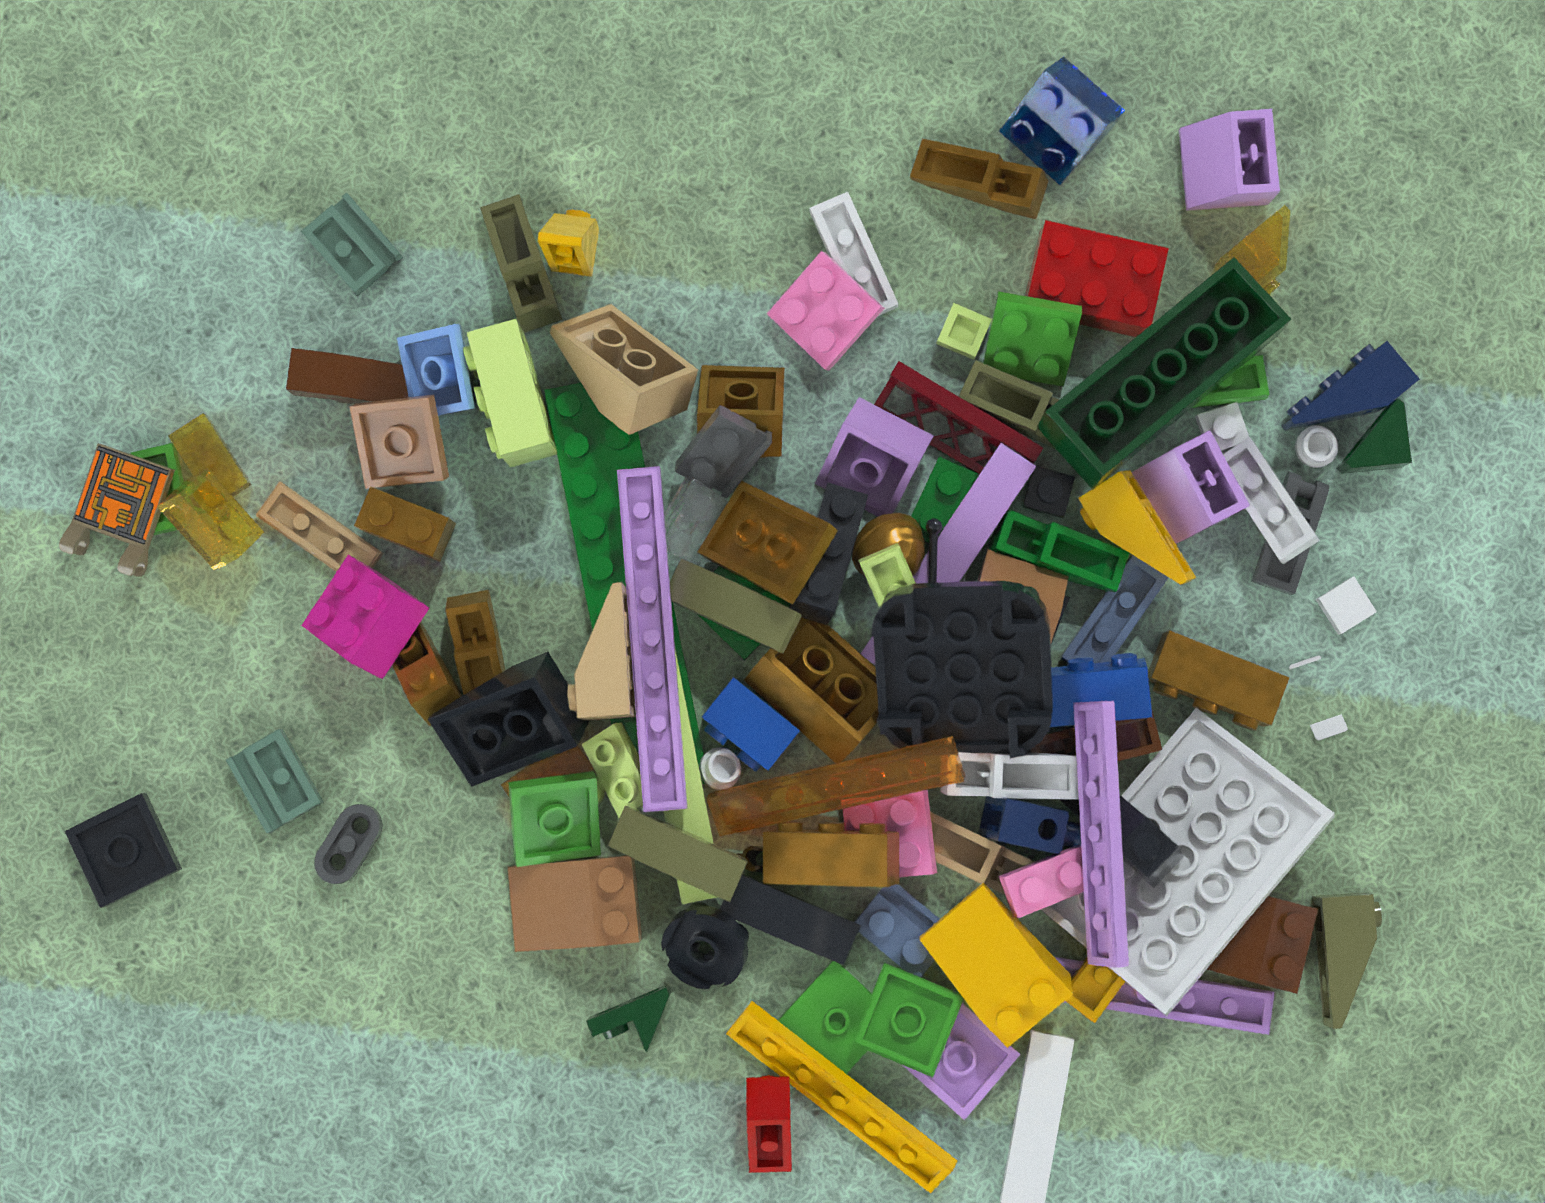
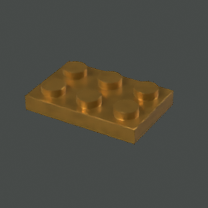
(767, 541)

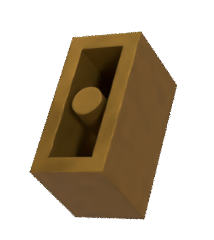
(405, 524)

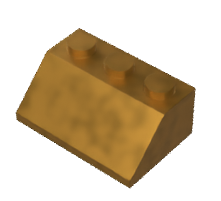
(820, 688)

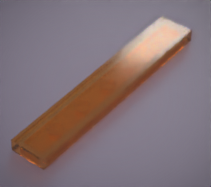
(836, 786)

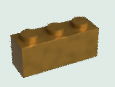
(1216, 680)
(831, 855)

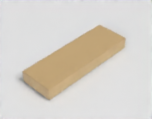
(314, 529)

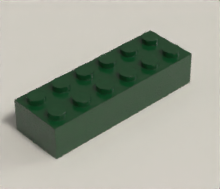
(1163, 373)

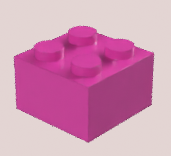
(365, 617)

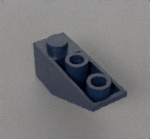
(1365, 389)

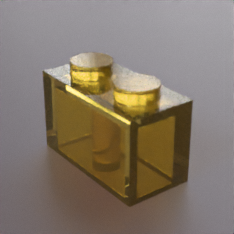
(210, 519)

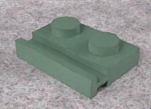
(351, 244)
(274, 781)

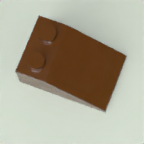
(1270, 946)

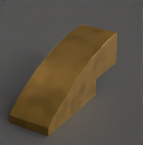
(980, 177)
(474, 638)

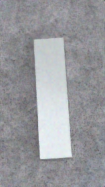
(1037, 1118)

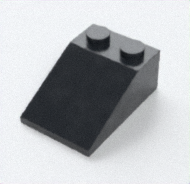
(510, 721)

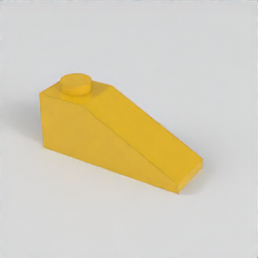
(570, 242)
(1129, 520)

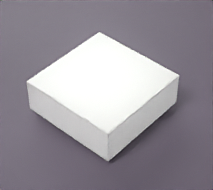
(1346, 605)

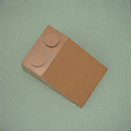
(575, 904)

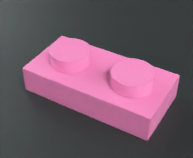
(1044, 882)

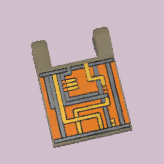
(121, 503)

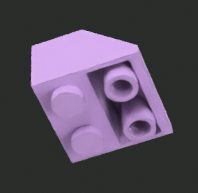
(1230, 160)
(1191, 487)

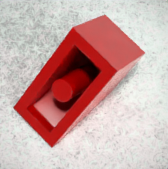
(768, 1124)

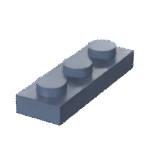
(1116, 613)

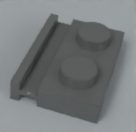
(723, 451)

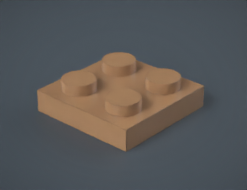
(399, 441)

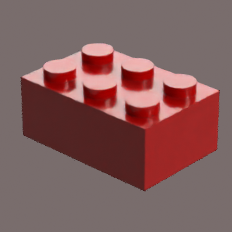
(1103, 273)

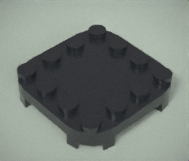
(964, 666)

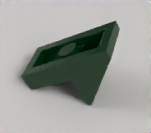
(643, 1010)

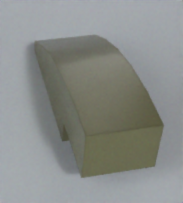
(521, 263)
(1008, 399)
(733, 606)
(678, 853)

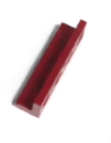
(960, 412)

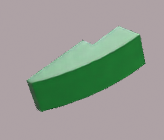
(1060, 550)

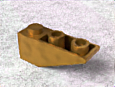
(425, 675)

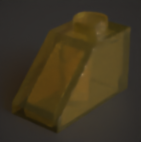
(1264, 250)

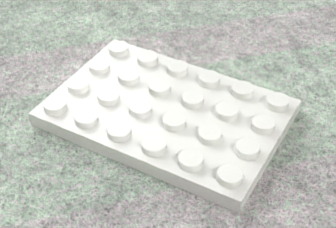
(1238, 838)

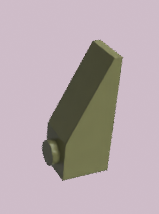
(1344, 944)

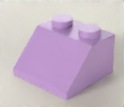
(875, 456)

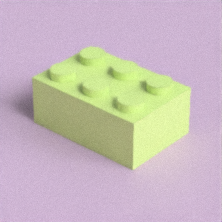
(509, 393)

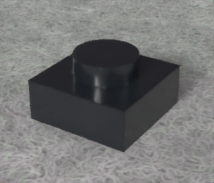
(1048, 492)

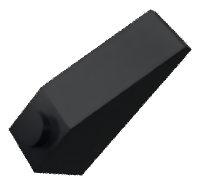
(1143, 843)

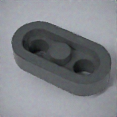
(346, 841)

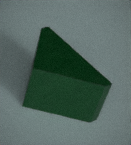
(1382, 445)

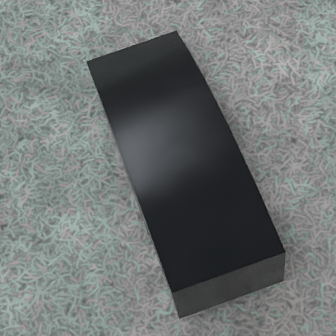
(792, 919)

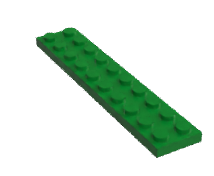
(588, 456)

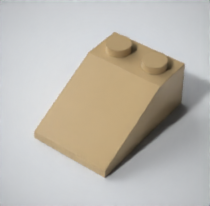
(625, 368)
(605, 670)

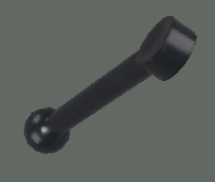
(933, 527)

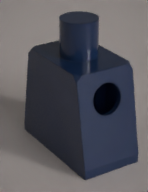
(1019, 821)

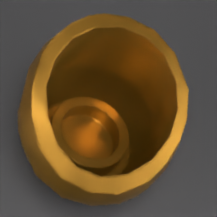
(887, 531)

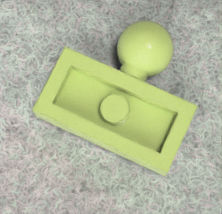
(616, 767)

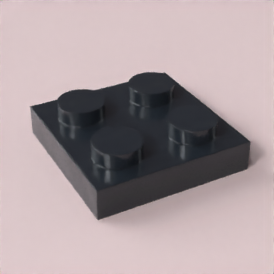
(123, 850)

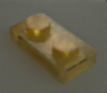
(204, 448)

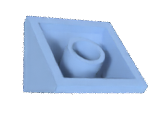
(437, 367)

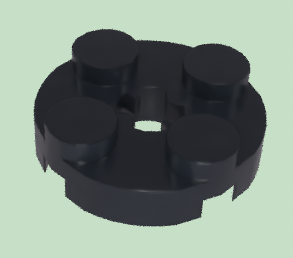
(718, 929)

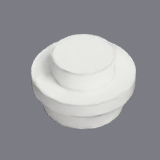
(1316, 446)
(720, 768)

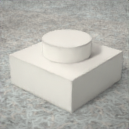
(1225, 425)

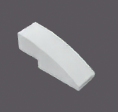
(1018, 777)

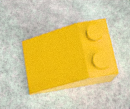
(997, 965)

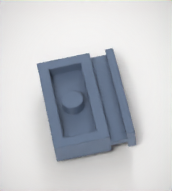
(894, 925)

